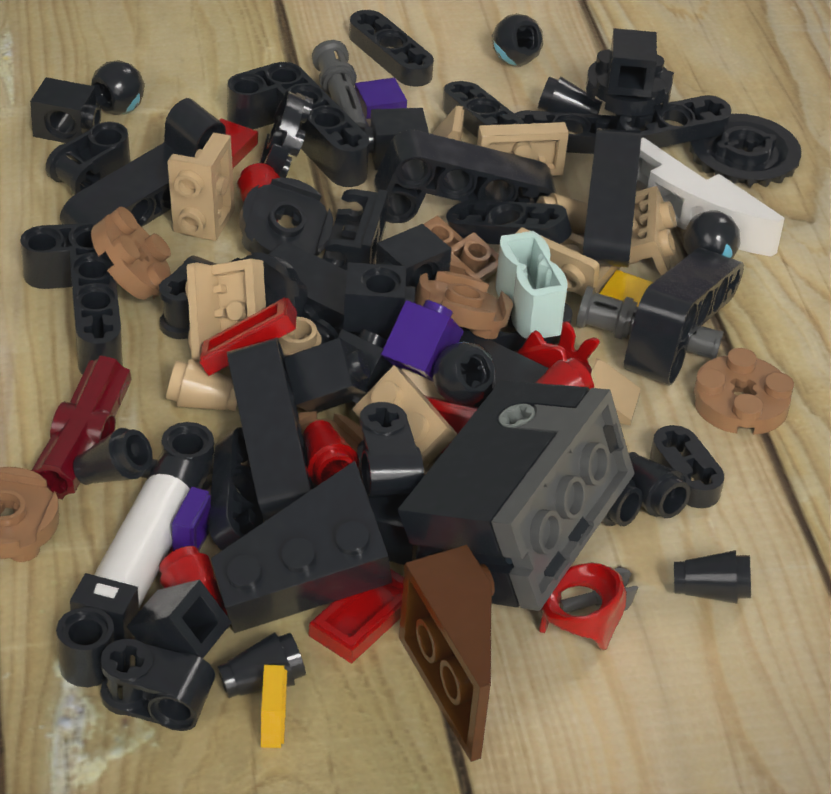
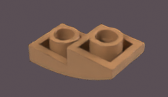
(470, 252)

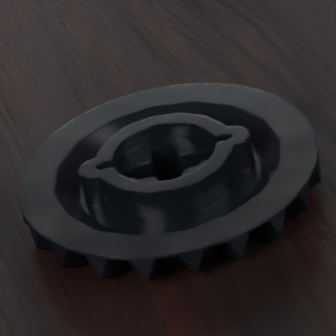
(749, 151)

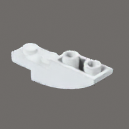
(693, 194)

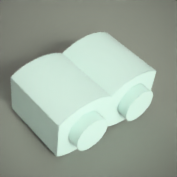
(532, 283)

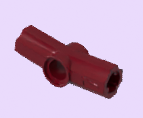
(82, 422)

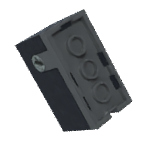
(523, 486)

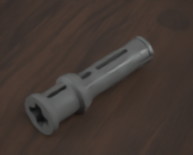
(338, 78)
(619, 317)

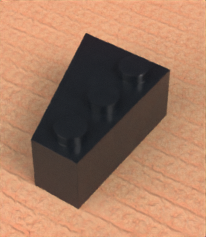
(305, 555)

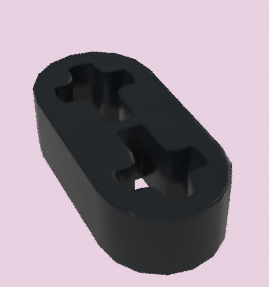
(693, 463)

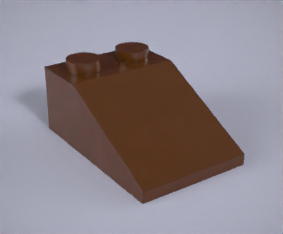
(449, 637)

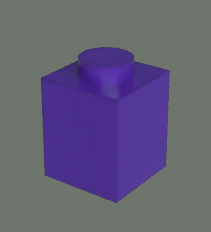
(421, 337)

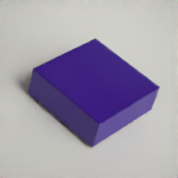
(380, 95)
(192, 520)

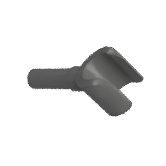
(594, 598)

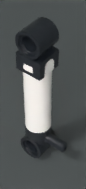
(115, 592)

